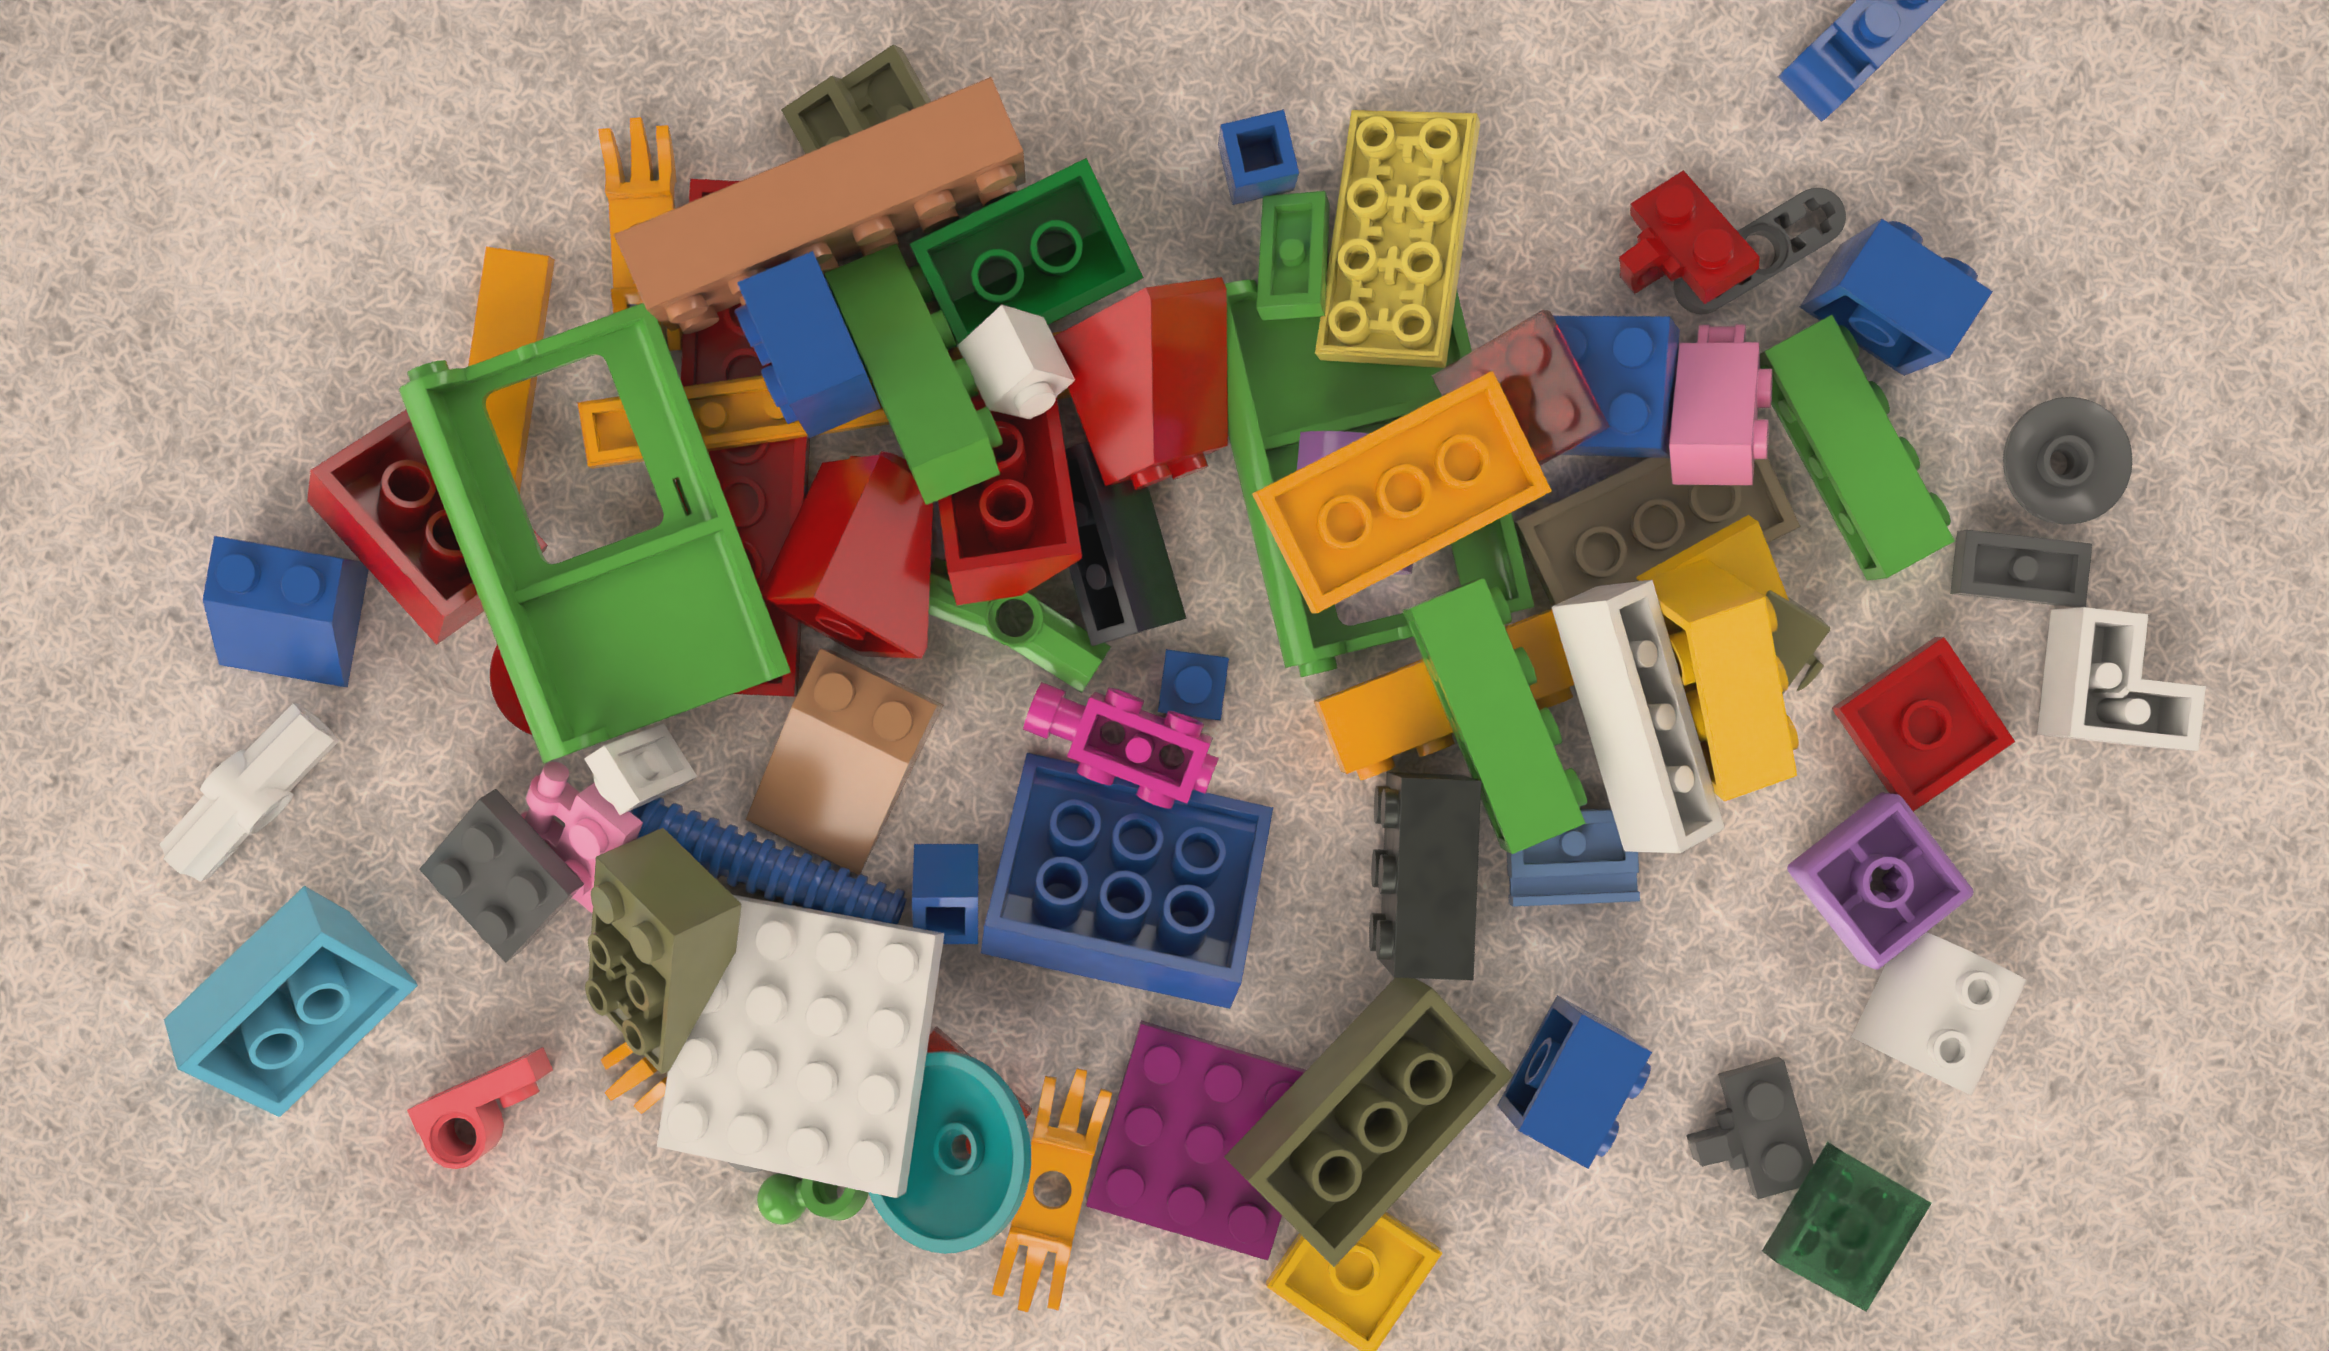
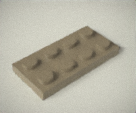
(1640, 521)

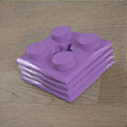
(1919, 884)

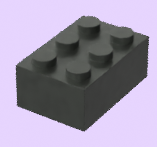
(1426, 875)

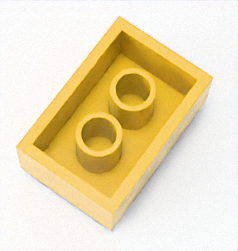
(1730, 676)

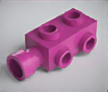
(1135, 757)

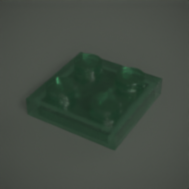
(1846, 1227)

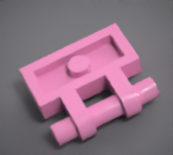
(589, 821)

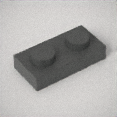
(2021, 568)

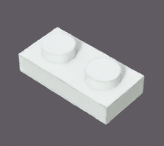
(639, 768)

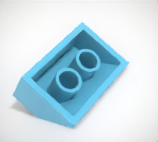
(287, 1004)

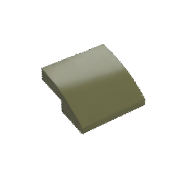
(858, 101)

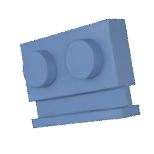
(1575, 867)

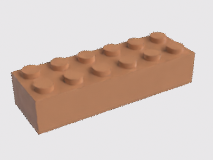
(827, 202)

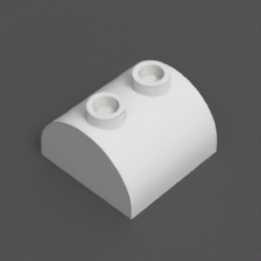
(1940, 1010)

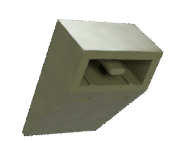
(657, 943)

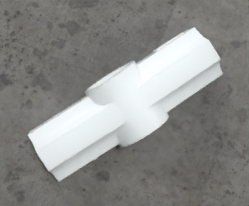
(247, 792)

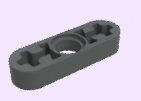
(1784, 257)

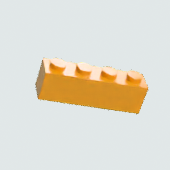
(1404, 711)

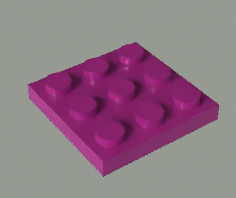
(1169, 1134)

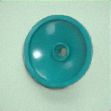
(954, 1196)

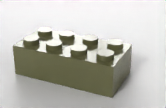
(1369, 1116)

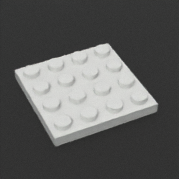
(810, 1050)

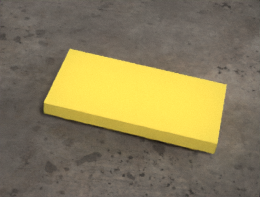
(1398, 238)

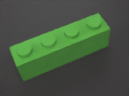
(913, 373)
(1854, 451)
(1496, 716)

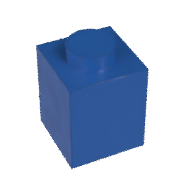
(1258, 157)
(946, 891)

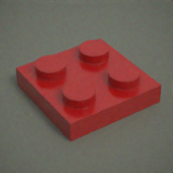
(1923, 724)

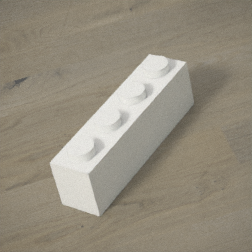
(1638, 717)

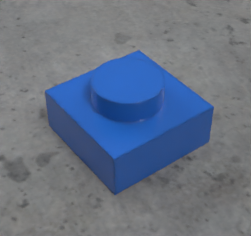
(1193, 684)

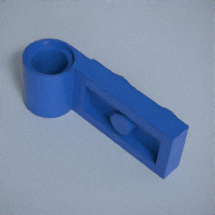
(1853, 50)

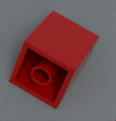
(1152, 381)
(859, 558)

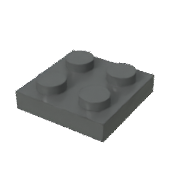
(501, 875)

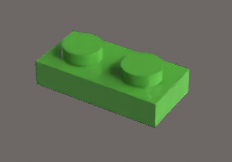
(1293, 256)

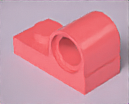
(476, 1103)

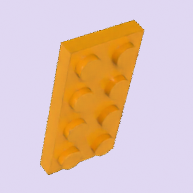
(1402, 492)

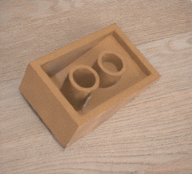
(842, 759)

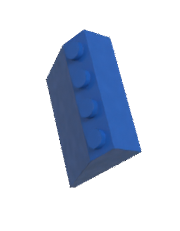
(1127, 886)

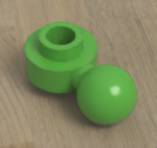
(785, 1199)

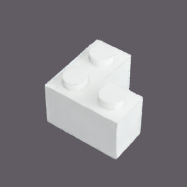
(2097, 687)

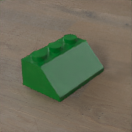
(1031, 251)

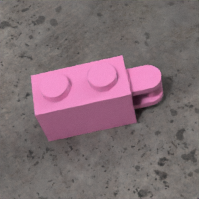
(1717, 407)

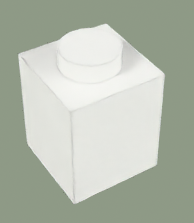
(1016, 363)

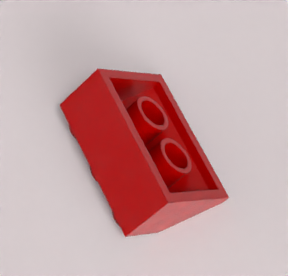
(394, 521)
(1015, 525)

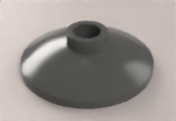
(2095, 454)

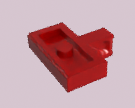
(1685, 239)

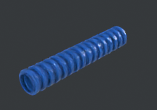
(771, 869)

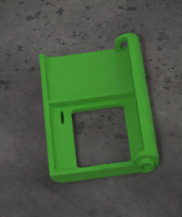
(626, 625)

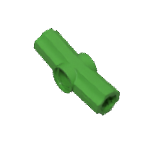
(1050, 643)

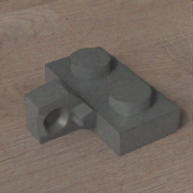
(1758, 1130)

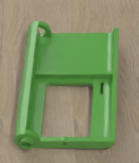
(1284, 390)

